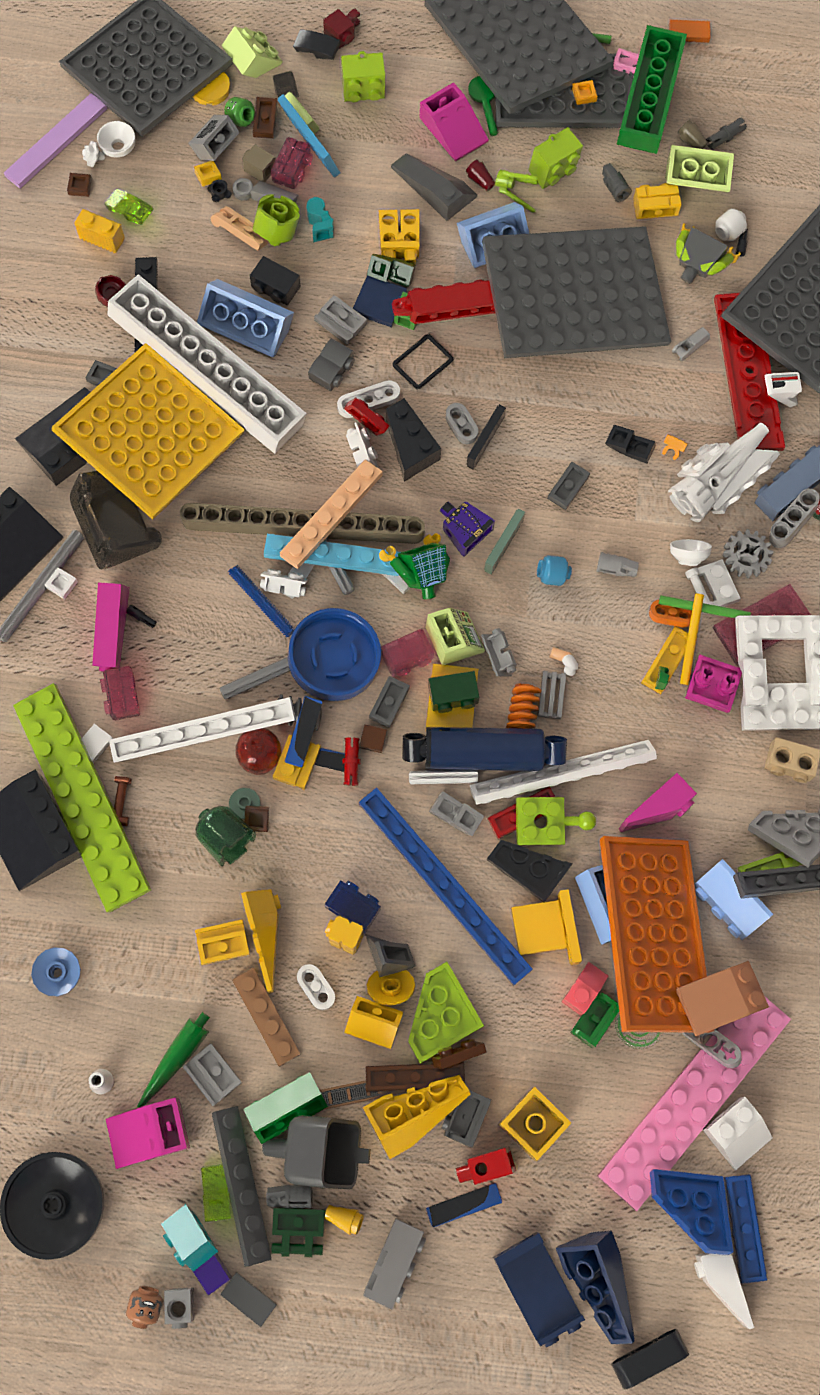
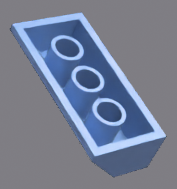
(244, 317)

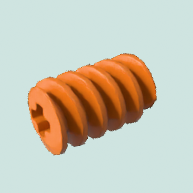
(522, 706)

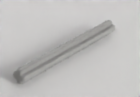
(38, 586)

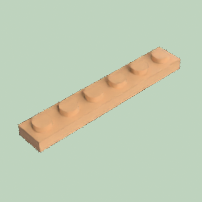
(331, 514)

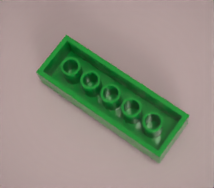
(651, 89)

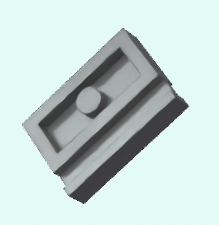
(340, 319)
(212, 1074)

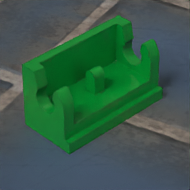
(596, 1020)

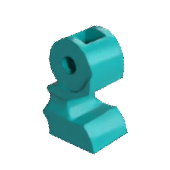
(320, 219)

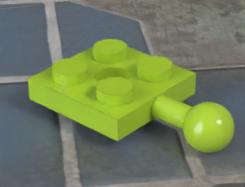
(554, 831)

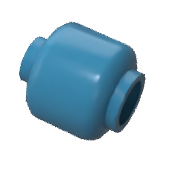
(553, 570)

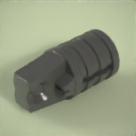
(616, 183)
(289, 1196)

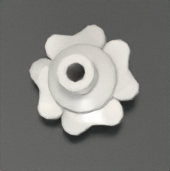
(92, 154)

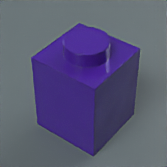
(212, 1274)

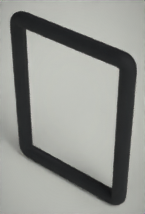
(431, 376)

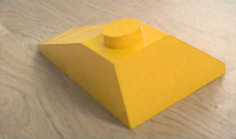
(263, 919)
(409, 1116)

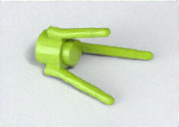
(507, 180)

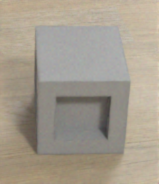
(179, 1294)

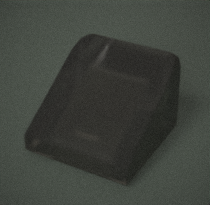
(285, 83)

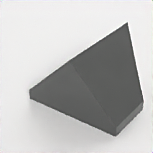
(390, 956)

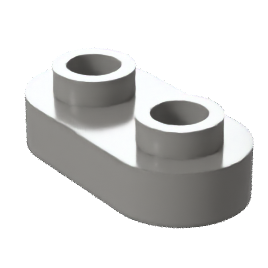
(462, 424)

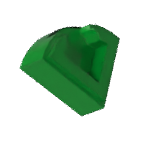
(662, 678)

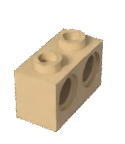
(793, 754)

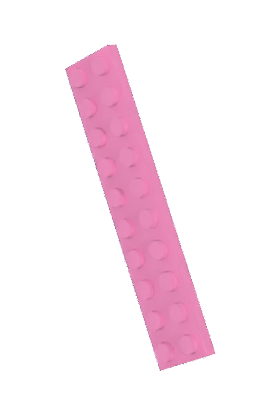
(688, 1106)

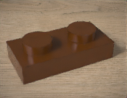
(265, 117)
(450, 1056)

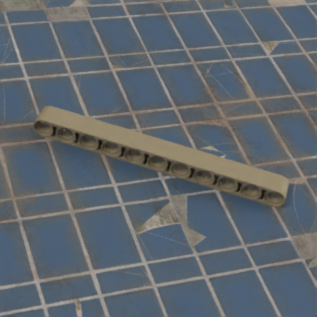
(293, 517)

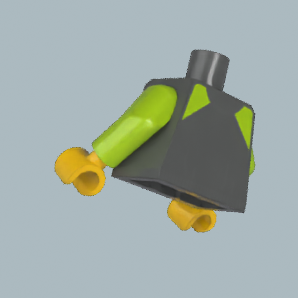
(701, 254)

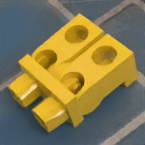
(403, 243)

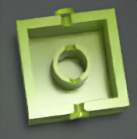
(363, 77)
(555, 158)

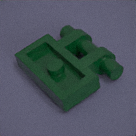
(298, 1223)

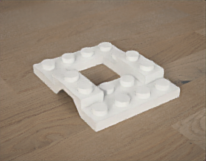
(778, 704)

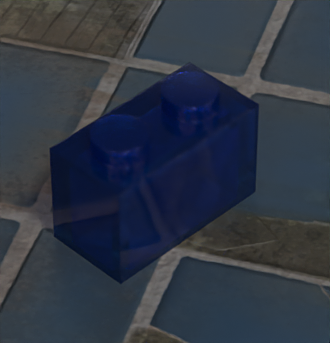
(353, 905)

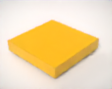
(539, 928)

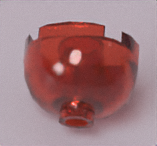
(262, 759)

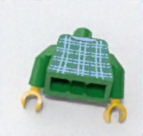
(421, 566)

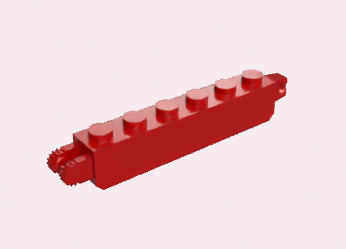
(446, 302)

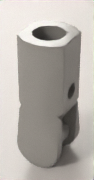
(692, 343)

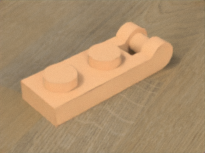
(239, 227)

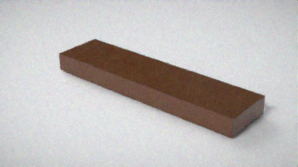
(408, 1076)

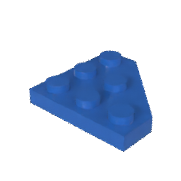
(697, 1206)

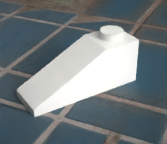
(722, 1278)

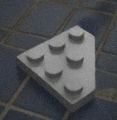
(792, 833)

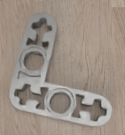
(729, 1046)

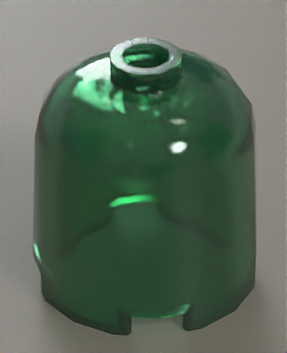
(223, 834)

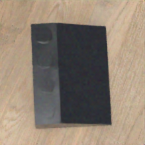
(47, 448)
(23, 539)
(33, 831)

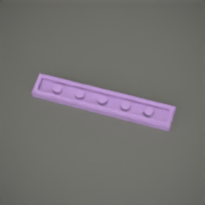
(55, 141)

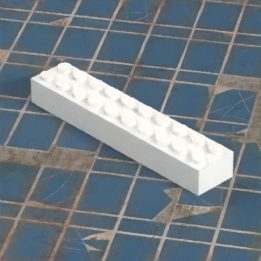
(206, 363)

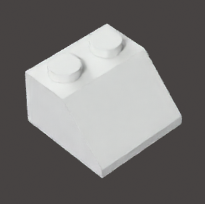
(738, 1132)

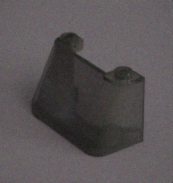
(110, 521)

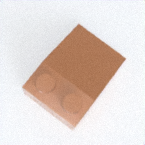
(722, 998)

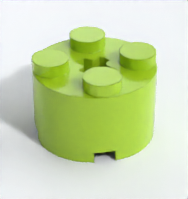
(276, 219)

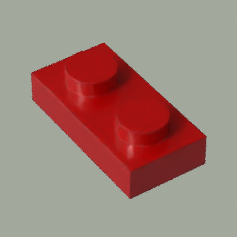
(371, 420)

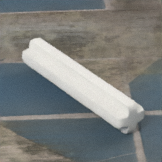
(443, 776)

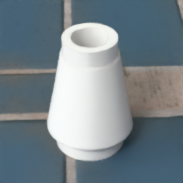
(106, 1081)

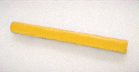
(691, 639)

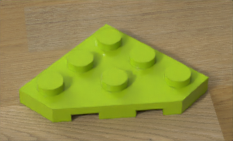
(442, 1014)

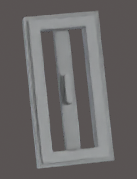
(553, 676)

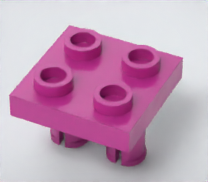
(713, 683)

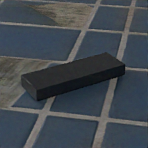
(485, 436)

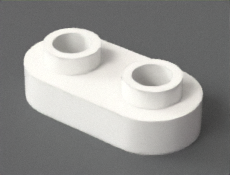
(316, 987)

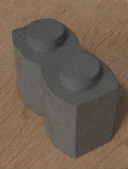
(331, 364)

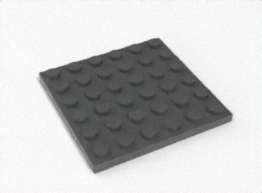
(146, 63)

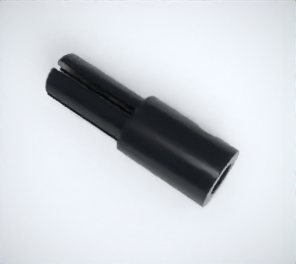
(742, 244)
(140, 616)

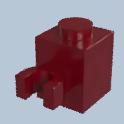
(341, 26)

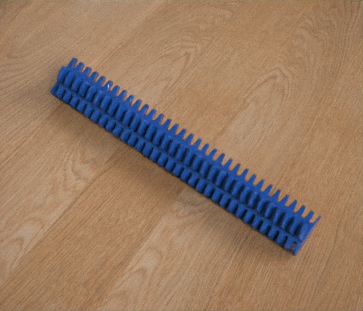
(261, 601)

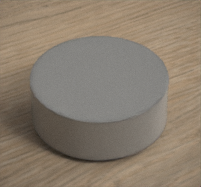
(242, 189)

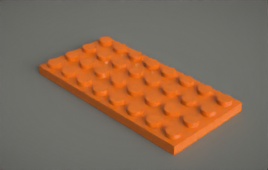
(652, 930)

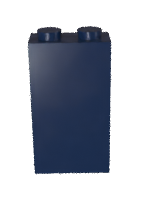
(539, 1290)

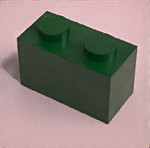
(453, 691)

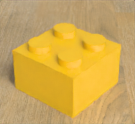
(534, 1123)

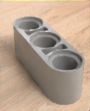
(799, 509)

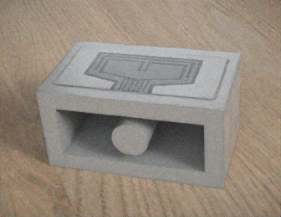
(214, 137)

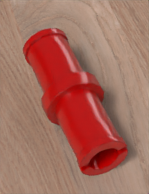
(351, 761)

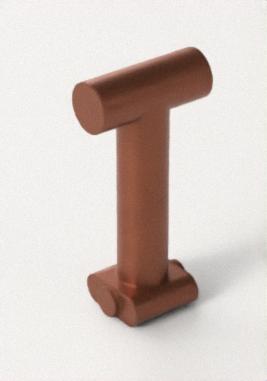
(120, 798)

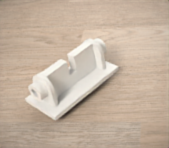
(360, 439)
(292, 583)

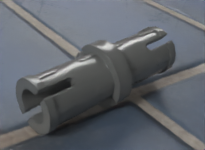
(726, 133)

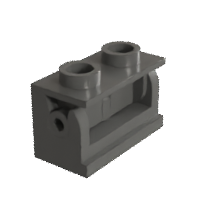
(466, 1119)

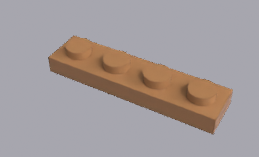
(266, 1017)

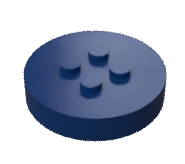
(334, 654)

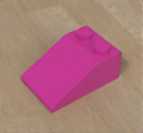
(667, 802)

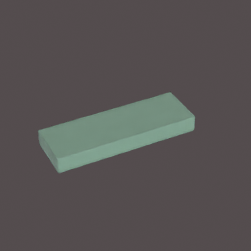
(504, 541)

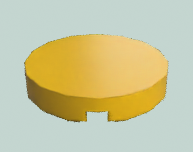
(215, 91)

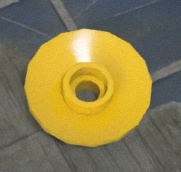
(391, 988)

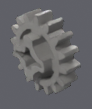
(750, 545)

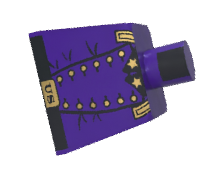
(465, 526)

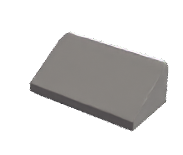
(262, 189)

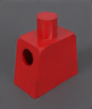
(498, 1164)

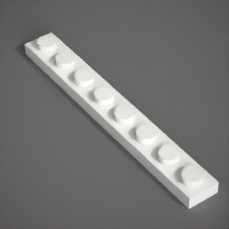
(202, 730)
(570, 771)

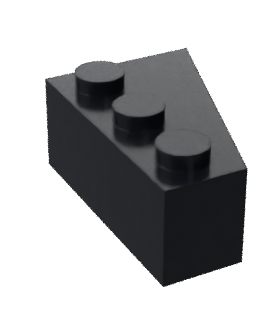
(411, 439)

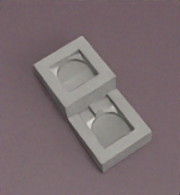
(456, 814)

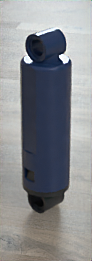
(484, 749)

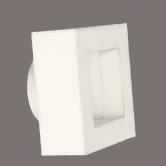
(61, 583)

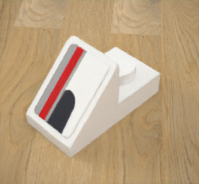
(784, 387)

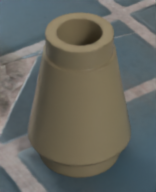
(692, 135)

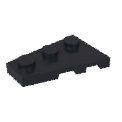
(530, 869)

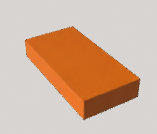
(696, 30)

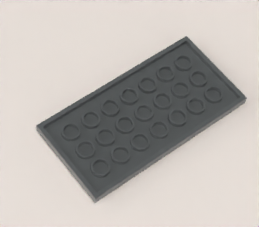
(563, 112)

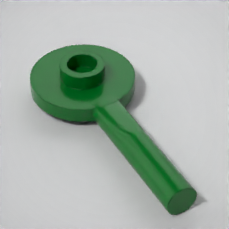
(482, 94)

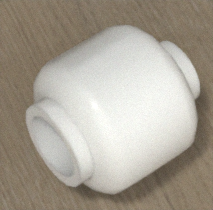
(731, 225)

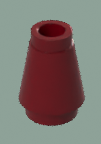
(480, 175)

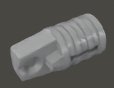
(617, 565)

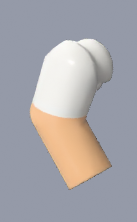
(567, 658)

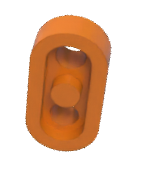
(670, 615)

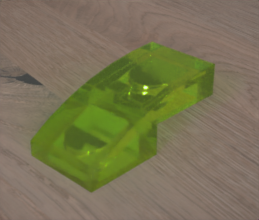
(129, 205)
(215, 1193)

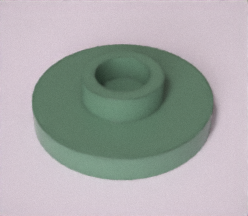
(242, 798)

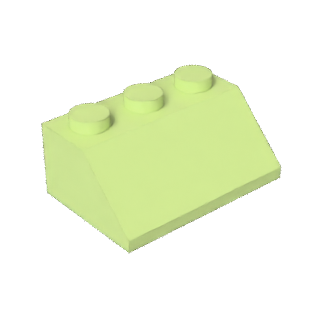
(699, 168)

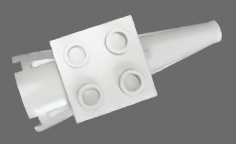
(721, 474)

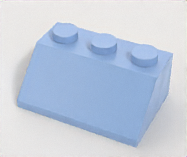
(500, 221)
(593, 891)
(721, 894)

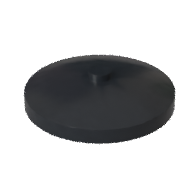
(51, 1205)

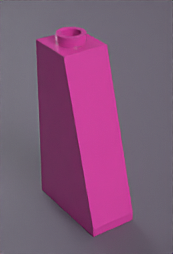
(110, 625)

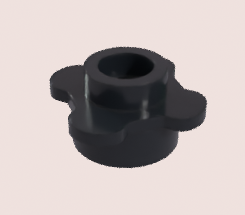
(219, 185)

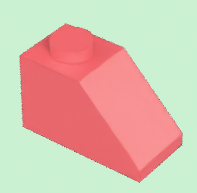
(585, 989)

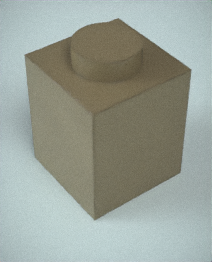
(258, 163)

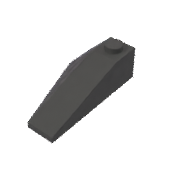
(435, 186)

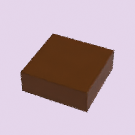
(79, 184)
(373, 738)
(257, 818)

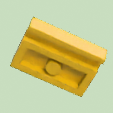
(293, 774)
(222, 942)

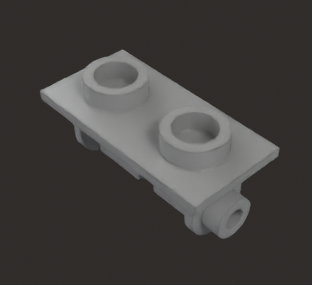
(502, 662)

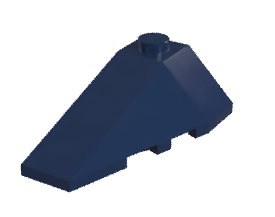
(599, 1274)

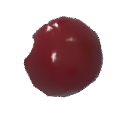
(107, 288)

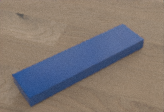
(745, 1229)

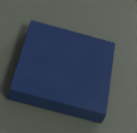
(376, 300)

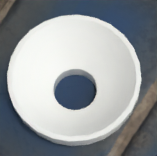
(116, 132)
(690, 551)

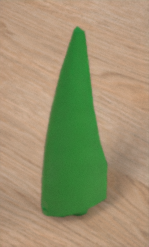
(176, 1056)

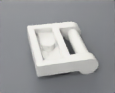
(718, 582)

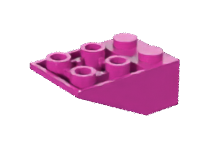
(452, 121)
(147, 1133)

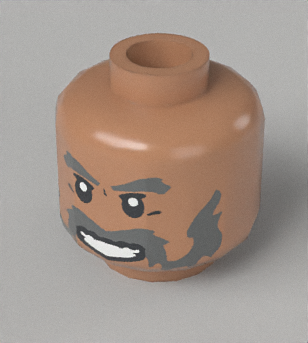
(144, 1307)

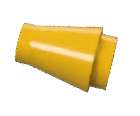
(345, 1218)

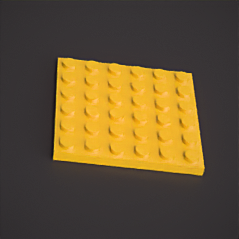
(148, 430)

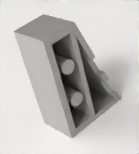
(394, 1264)

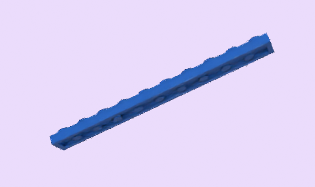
(445, 886)

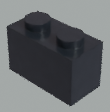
(275, 281)

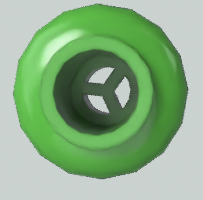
(240, 111)

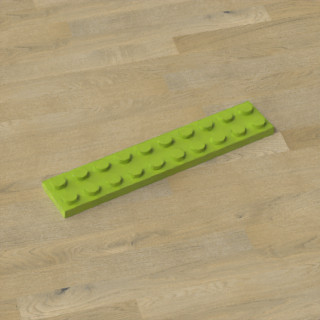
(82, 798)

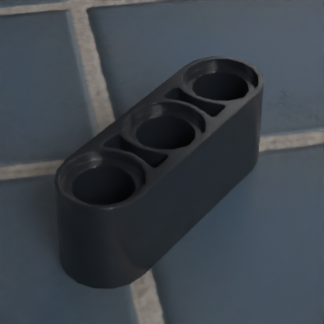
(650, 1359)

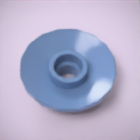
(44, 969)

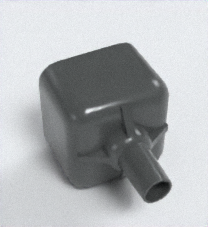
(320, 1152)

